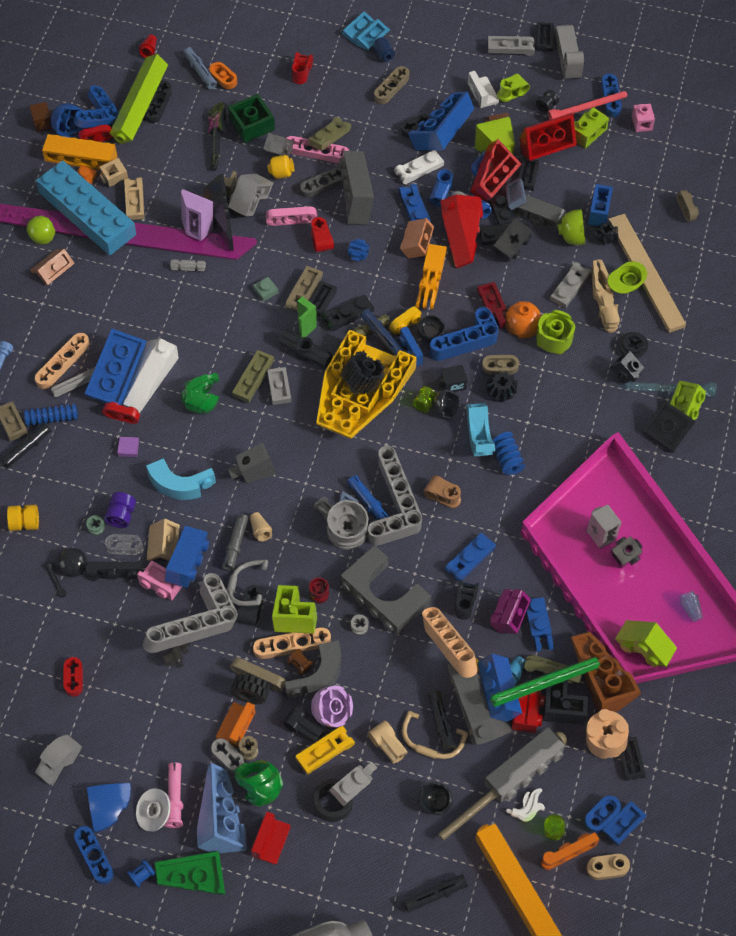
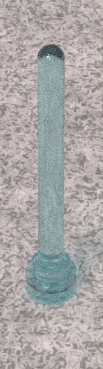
(710, 388)

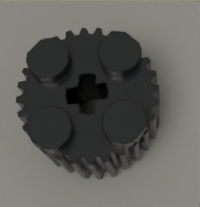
(362, 373)

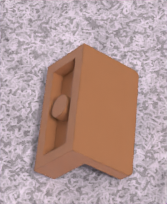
(53, 266)

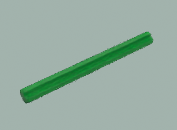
(544, 681)

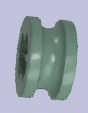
(92, 529)

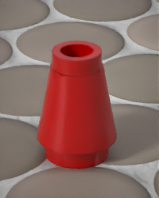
(148, 46)

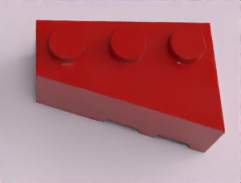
(494, 170)

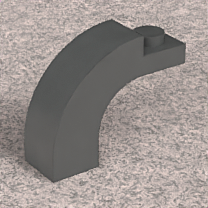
(325, 676)

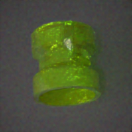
(424, 399)
(554, 822)

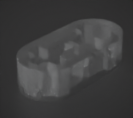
(123, 544)

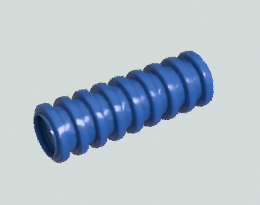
(50, 414)

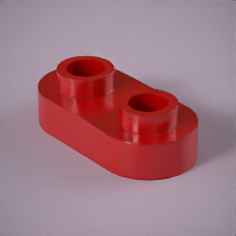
(97, 134)
(121, 413)

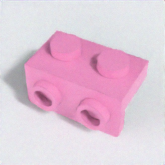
(154, 578)

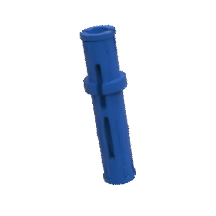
(373, 505)

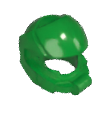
(195, 396)
(262, 787)

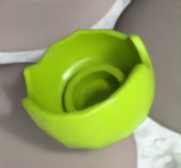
(40, 230)

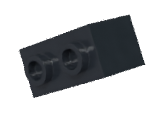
(520, 233)

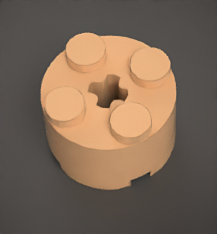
(615, 731)

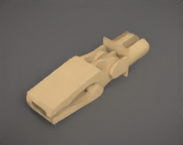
(604, 297)

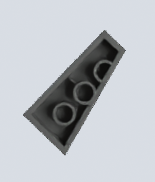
(356, 187)

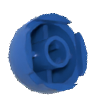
(62, 120)

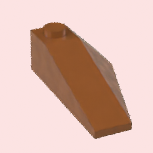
(609, 684)

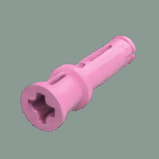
(174, 787)

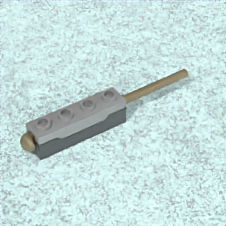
(515, 773)

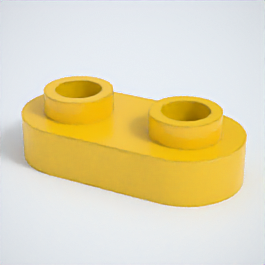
(408, 318)

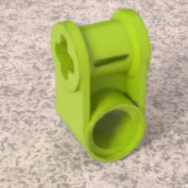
(512, 88)

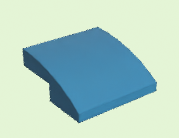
(365, 31)

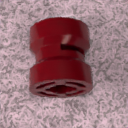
(316, 586)

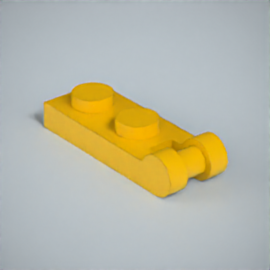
(324, 750)

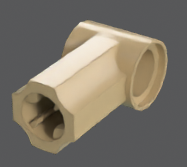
(384, 737)

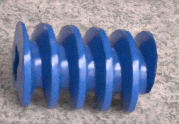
(507, 454)

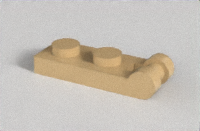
(134, 198)

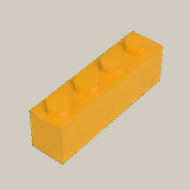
(78, 151)

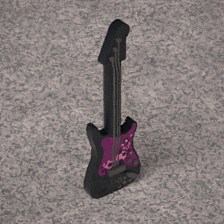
(216, 118)

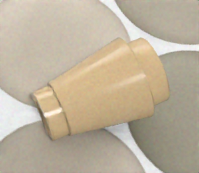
(261, 529)

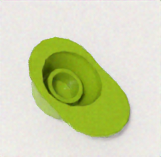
(627, 277)

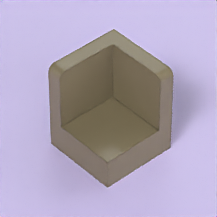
(230, 183)

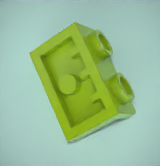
(688, 398)

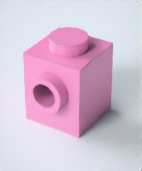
(643, 117)

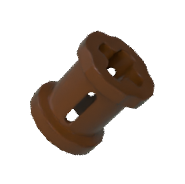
(300, 662)

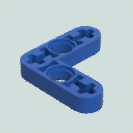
(106, 114)

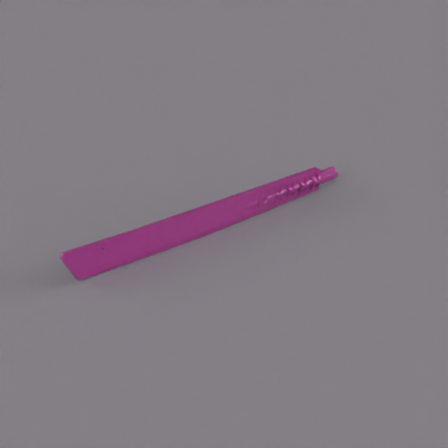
(146, 235)

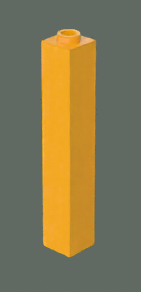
(515, 882)

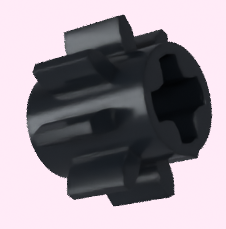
(607, 233)

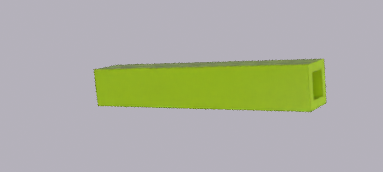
(138, 99)

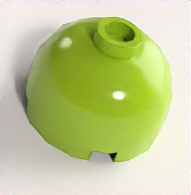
(572, 228)

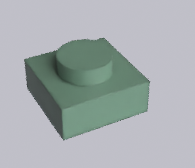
(265, 289)

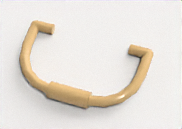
(427, 751)

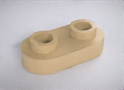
(609, 866)

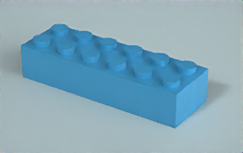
(86, 207)

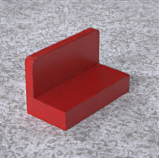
(270, 839)

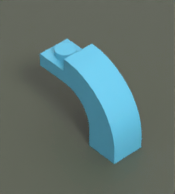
(479, 429)
(176, 486)

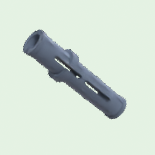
(196, 63)

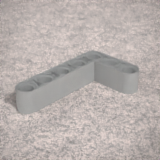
(400, 498)
(198, 623)

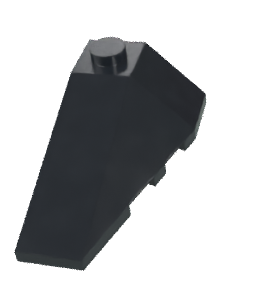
(216, 192)

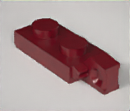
(493, 301)

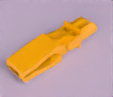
(431, 275)

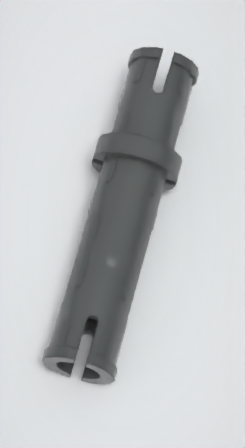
(233, 549)

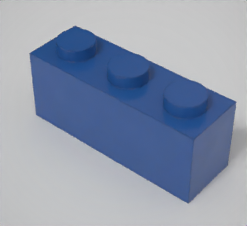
(187, 557)
(496, 677)

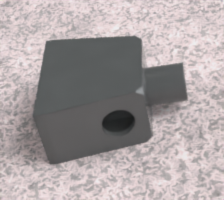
(253, 464)

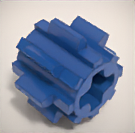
(358, 250)

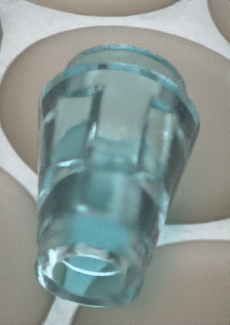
(691, 605)

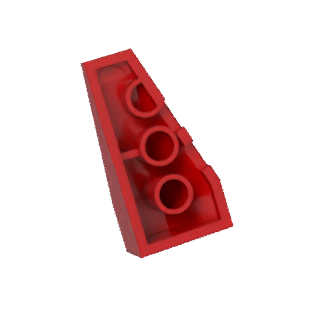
(461, 220)

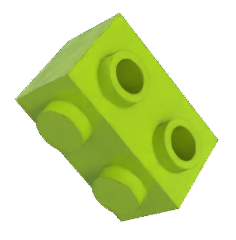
(590, 127)

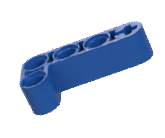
(443, 347)

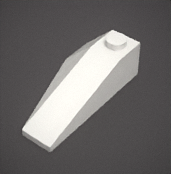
(152, 369)

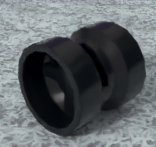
(547, 101)

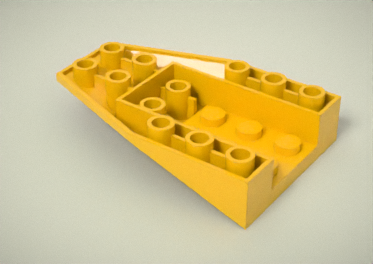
(350, 412)

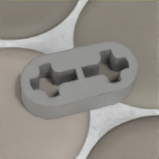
(231, 752)

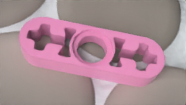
(301, 215)

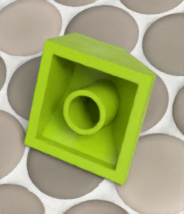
(492, 130)

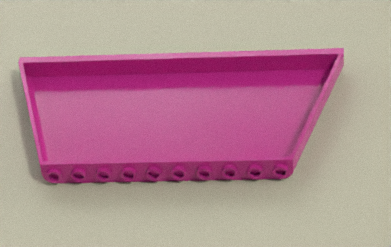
(649, 589)

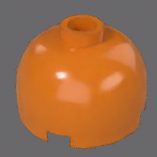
(522, 319)

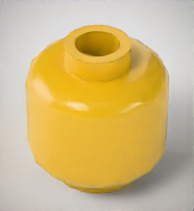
(281, 167)

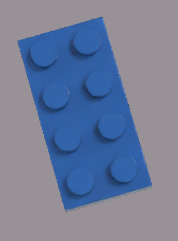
(115, 367)

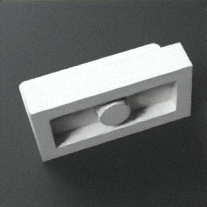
(482, 90)

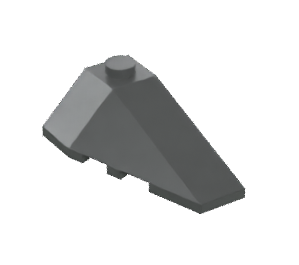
(475, 709)

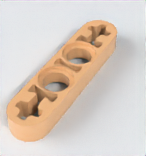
(59, 358)
(290, 639)

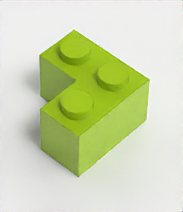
(291, 614)
(648, 640)

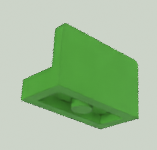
(306, 317)

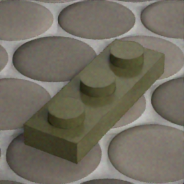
(253, 376)

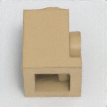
(113, 172)

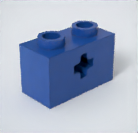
(600, 205)

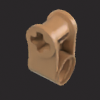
(443, 491)

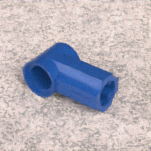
(441, 187)

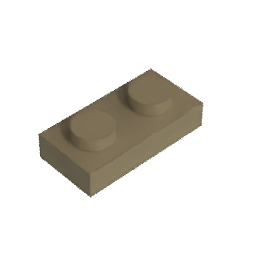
(12, 421)

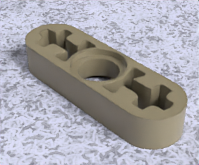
(391, 91)
(242, 666)

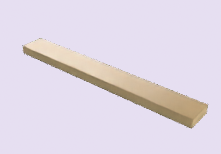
(653, 284)

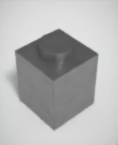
(278, 145)

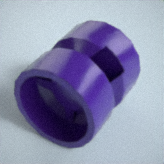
(119, 511)

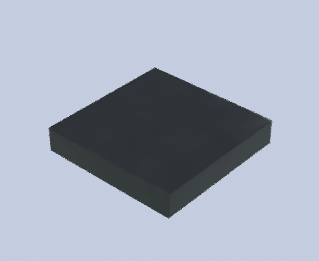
(669, 426)

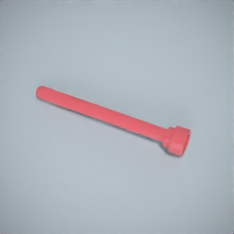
(557, 113)

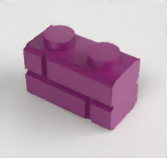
(510, 611)

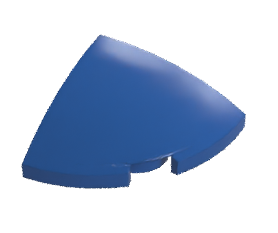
(107, 803)

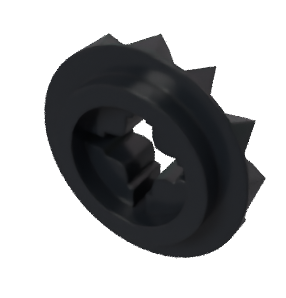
(636, 339)

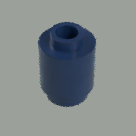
(383, 49)

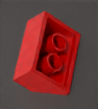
(548, 137)

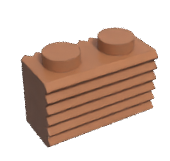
(417, 238)

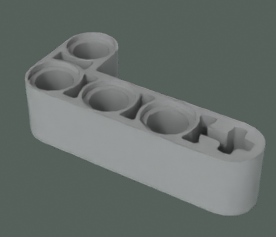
(570, 58)

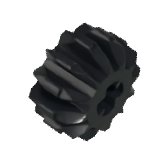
(501, 386)

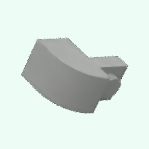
(56, 756)

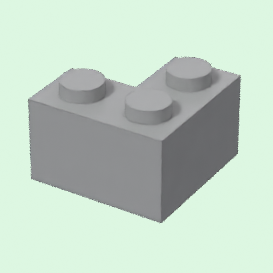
(248, 192)

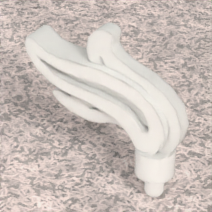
(530, 807)

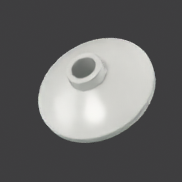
(153, 810)

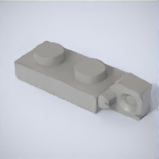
(353, 783)

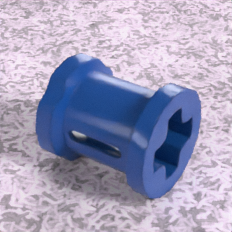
(141, 873)

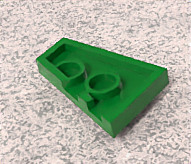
(192, 873)

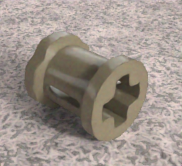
(254, 749)

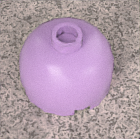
(332, 706)

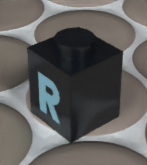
(453, 378)

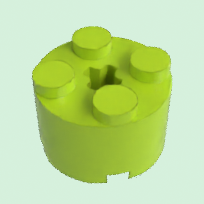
(555, 332)

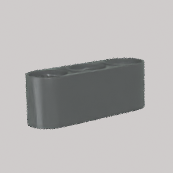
(540, 213)

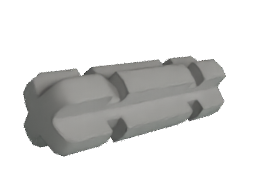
(187, 265)

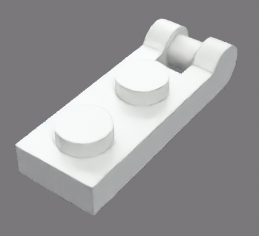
(419, 167)

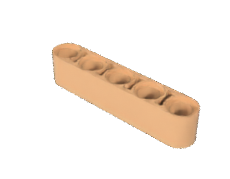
(449, 642)

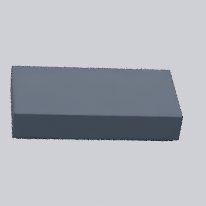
(515, 193)

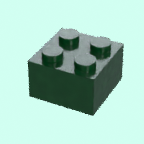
(251, 118)

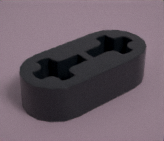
(412, 124)

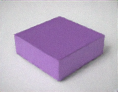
(128, 447)

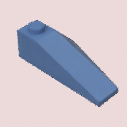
(218, 817)

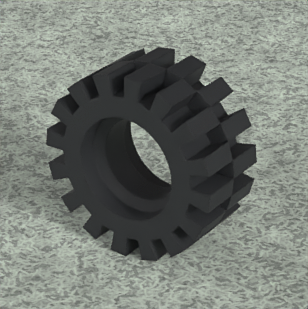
(250, 688)

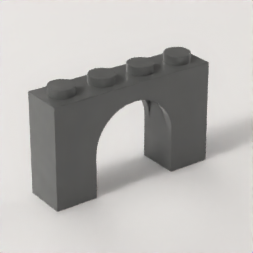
(394, 614)

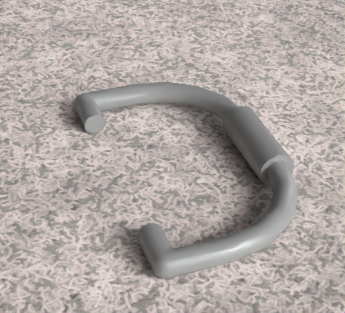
(233, 579)

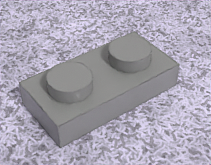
(279, 385)

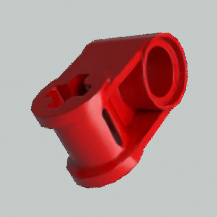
(301, 68)
(321, 235)

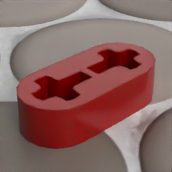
(68, 676)

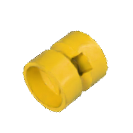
(23, 517)

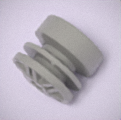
(347, 515)

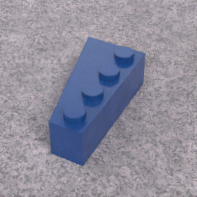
(443, 123)

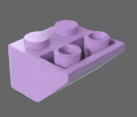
(196, 215)

